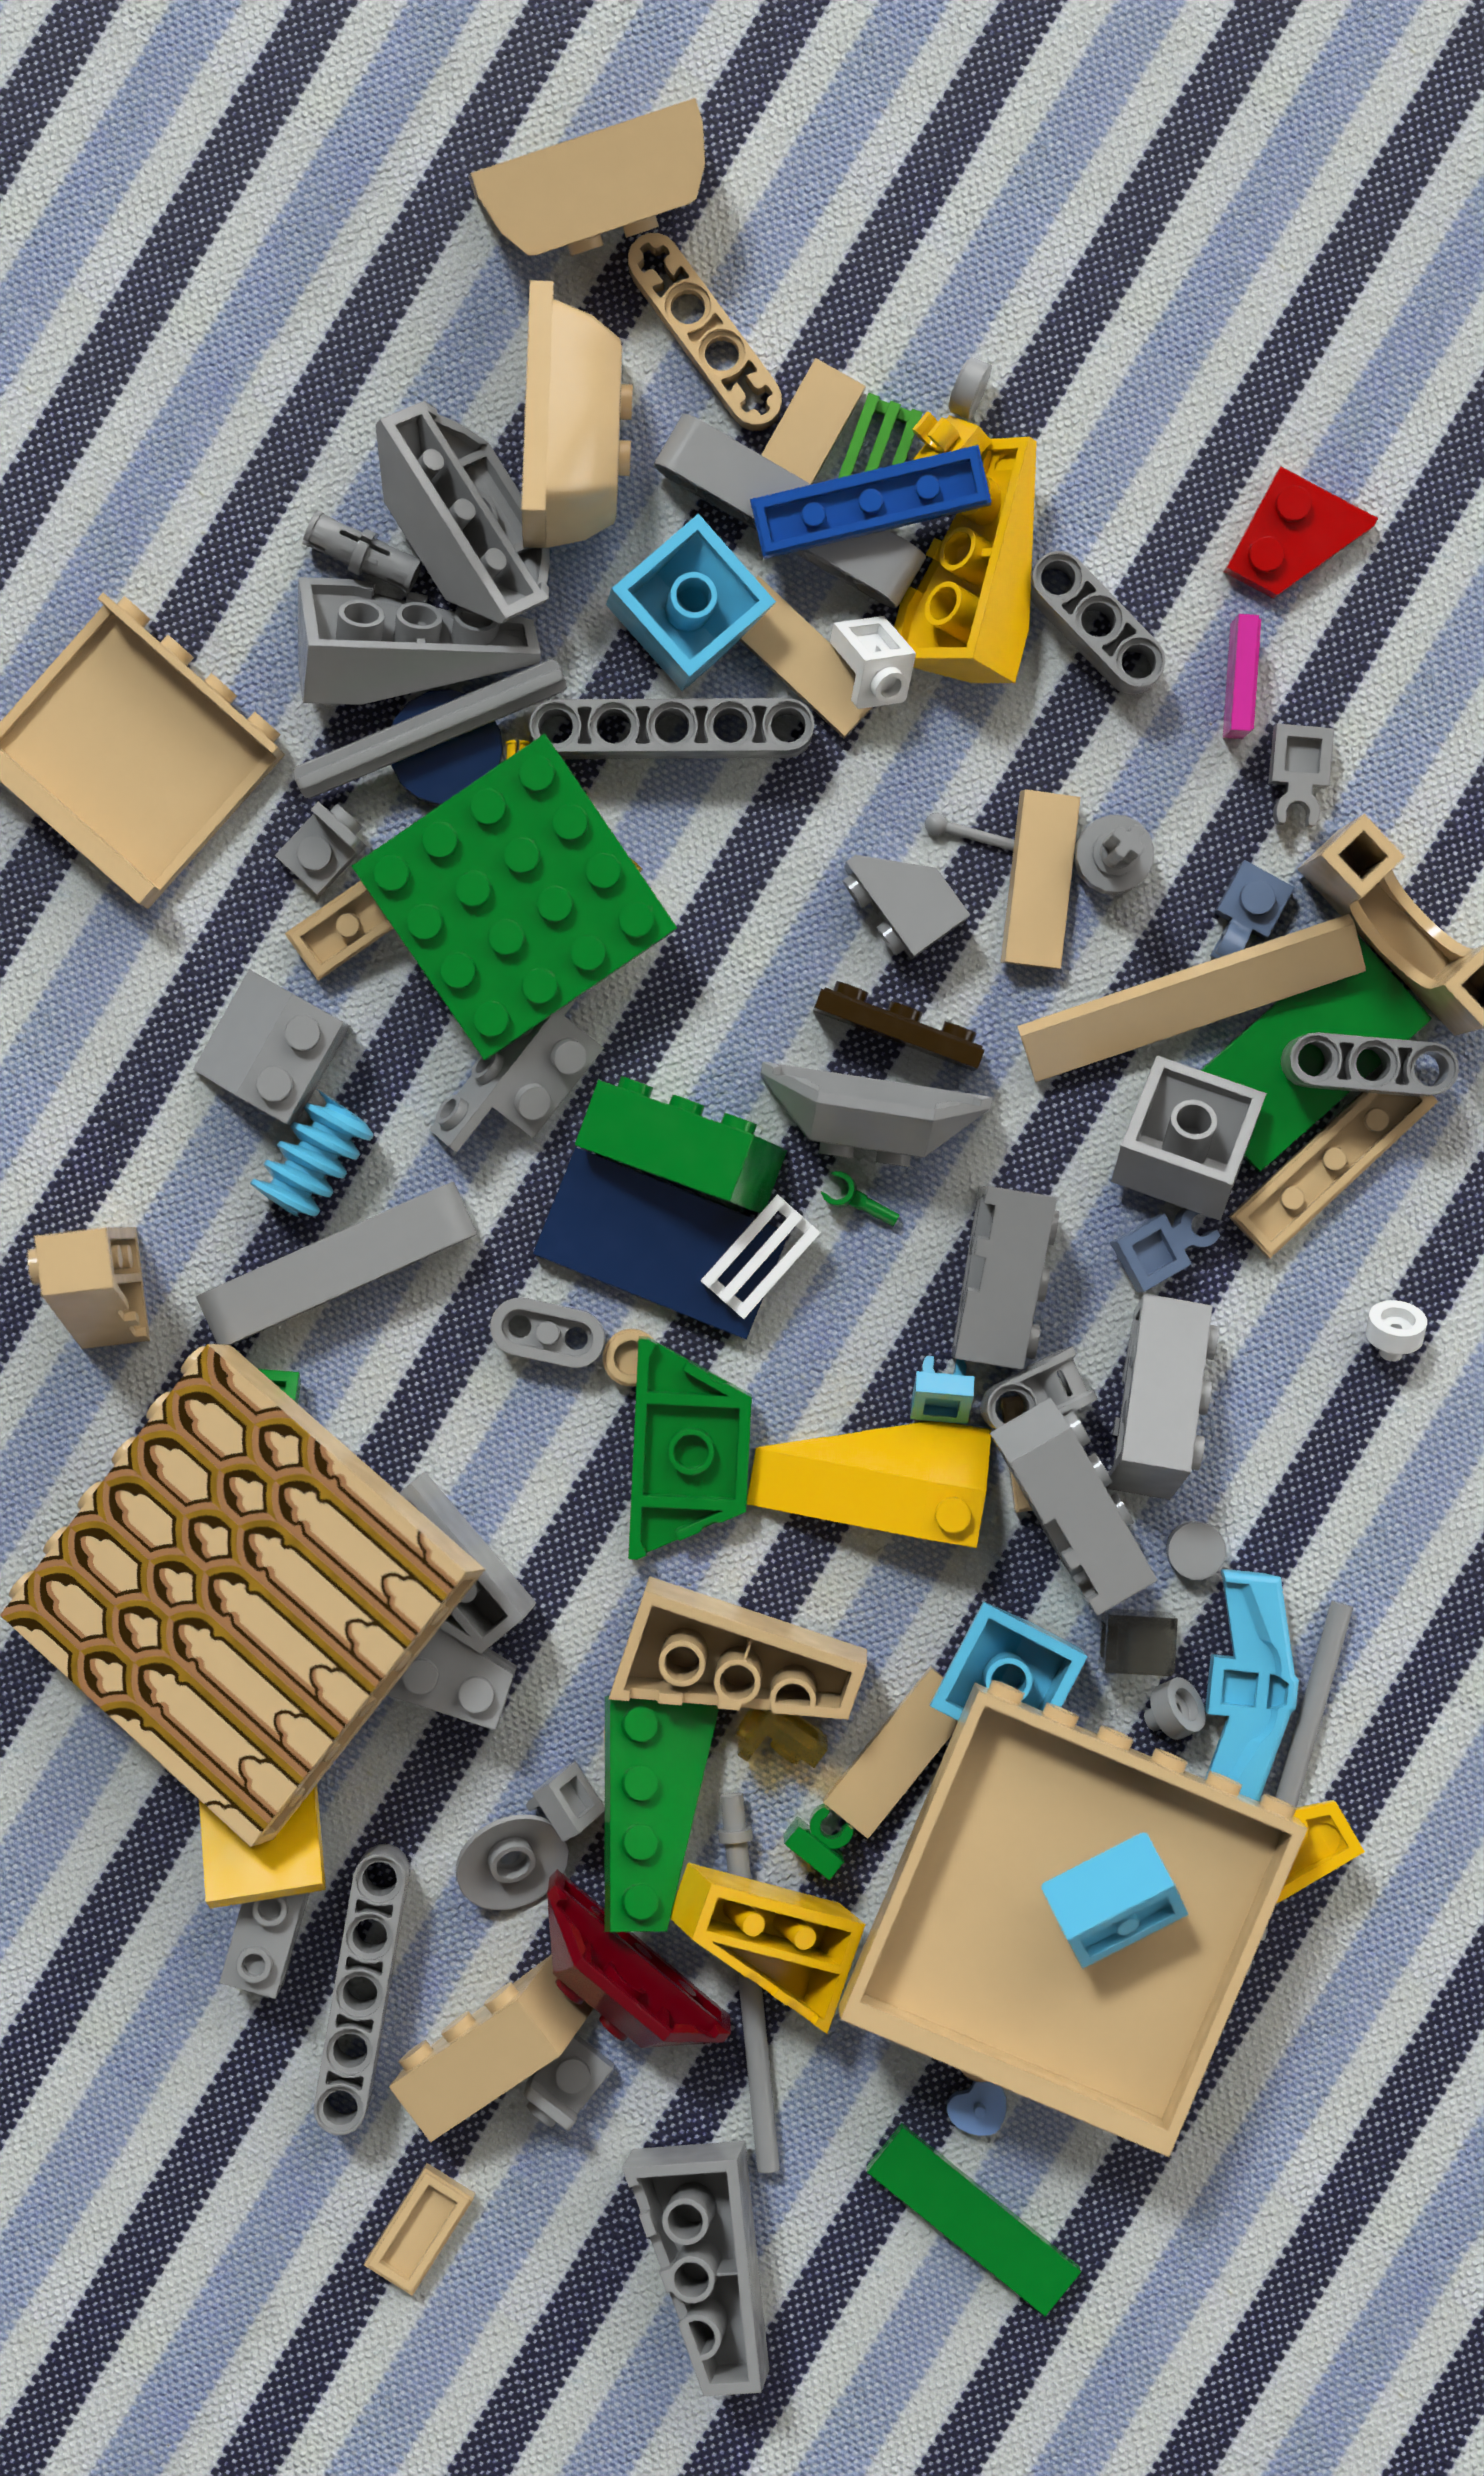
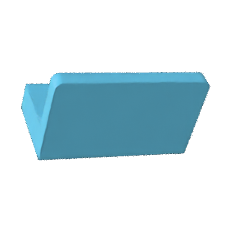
(1114, 1899)

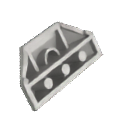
(460, 513)
(871, 1113)

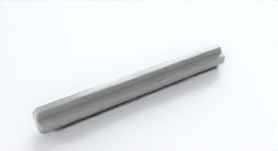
(429, 728)

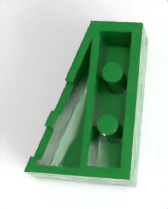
(681, 1144)

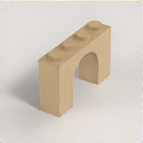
(1358, 879)

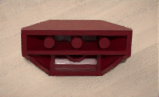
(624, 1977)

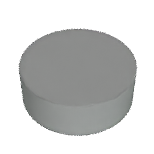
(969, 388)
(1195, 1550)

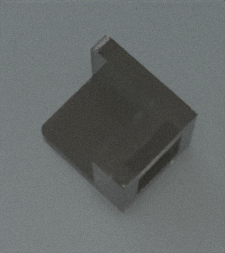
(1138, 1642)

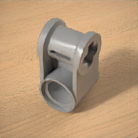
(1039, 1384)

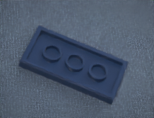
(650, 1239)

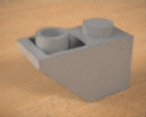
(908, 898)

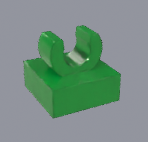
(814, 1845)

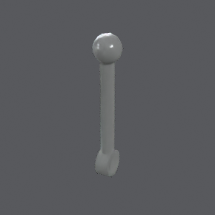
(937, 824)

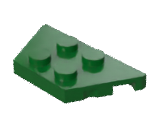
(685, 1449)

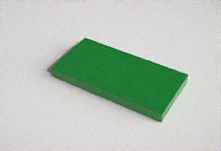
(1357, 1005)

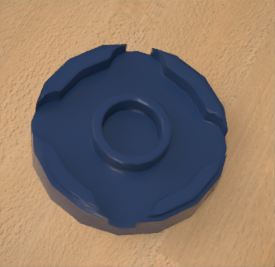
(452, 765)

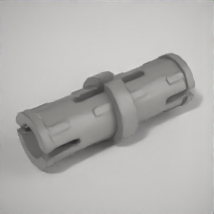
(362, 551)

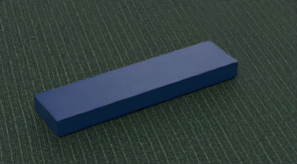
(871, 502)

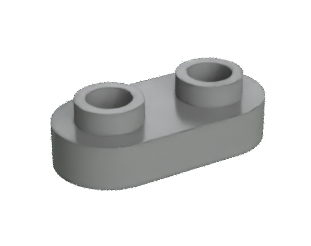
(548, 1332)

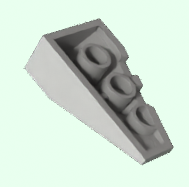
(380, 647)

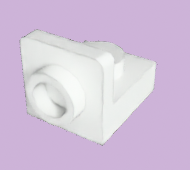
(877, 657)

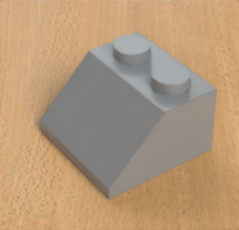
(271, 1048)
(1188, 1137)

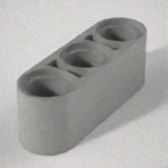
(1088, 595)
(1397, 1061)

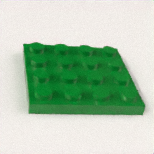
(514, 897)

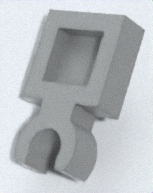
(1300, 762)

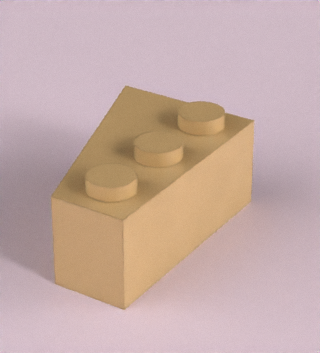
(93, 1284)
(488, 2051)

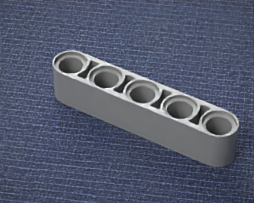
(732, 474)
(697, 712)
(336, 1265)
(354, 2015)

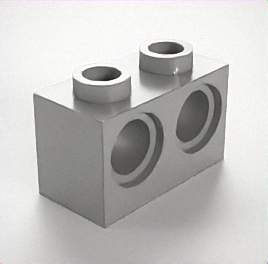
(264, 1944)

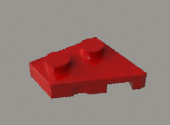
(1294, 533)

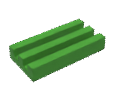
(891, 412)

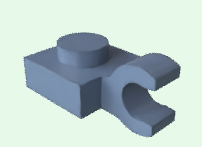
(1251, 907)

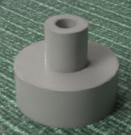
(1175, 1709)

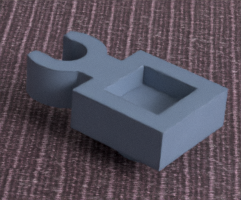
(1157, 1249)

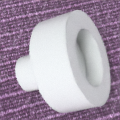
(1396, 1328)

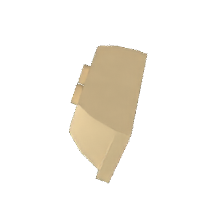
(597, 182)
(571, 423)

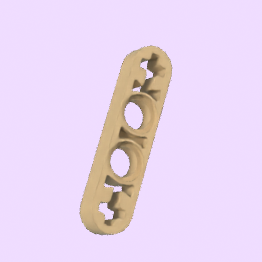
(710, 328)

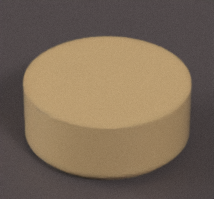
(621, 1356)

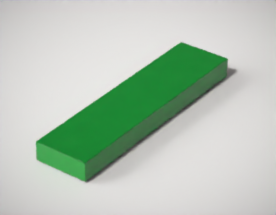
(973, 2219)

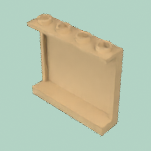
(132, 751)

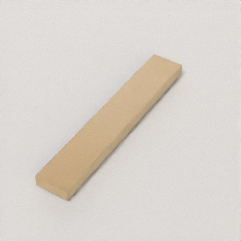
(1192, 997)

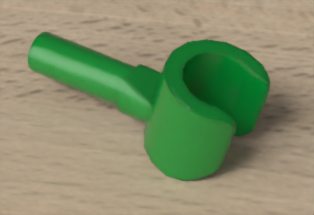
(861, 1201)

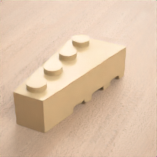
(733, 1658)

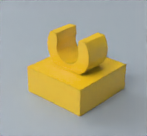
(948, 435)

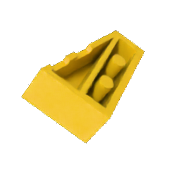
(773, 1935)

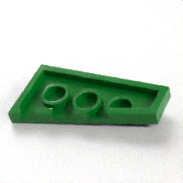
(651, 1796)

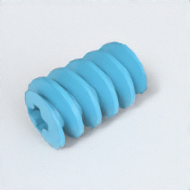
(313, 1157)

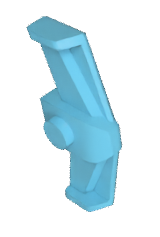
(1256, 1684)

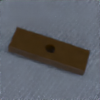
(900, 1025)

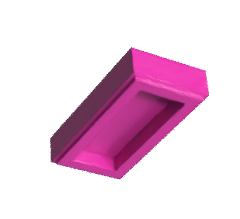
(1242, 676)

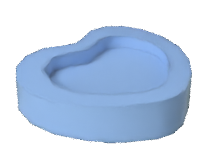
(978, 2109)

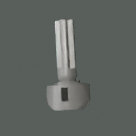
(1113, 854)

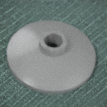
(510, 1862)

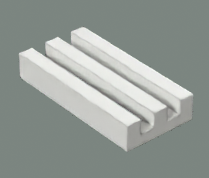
(728, 1293)

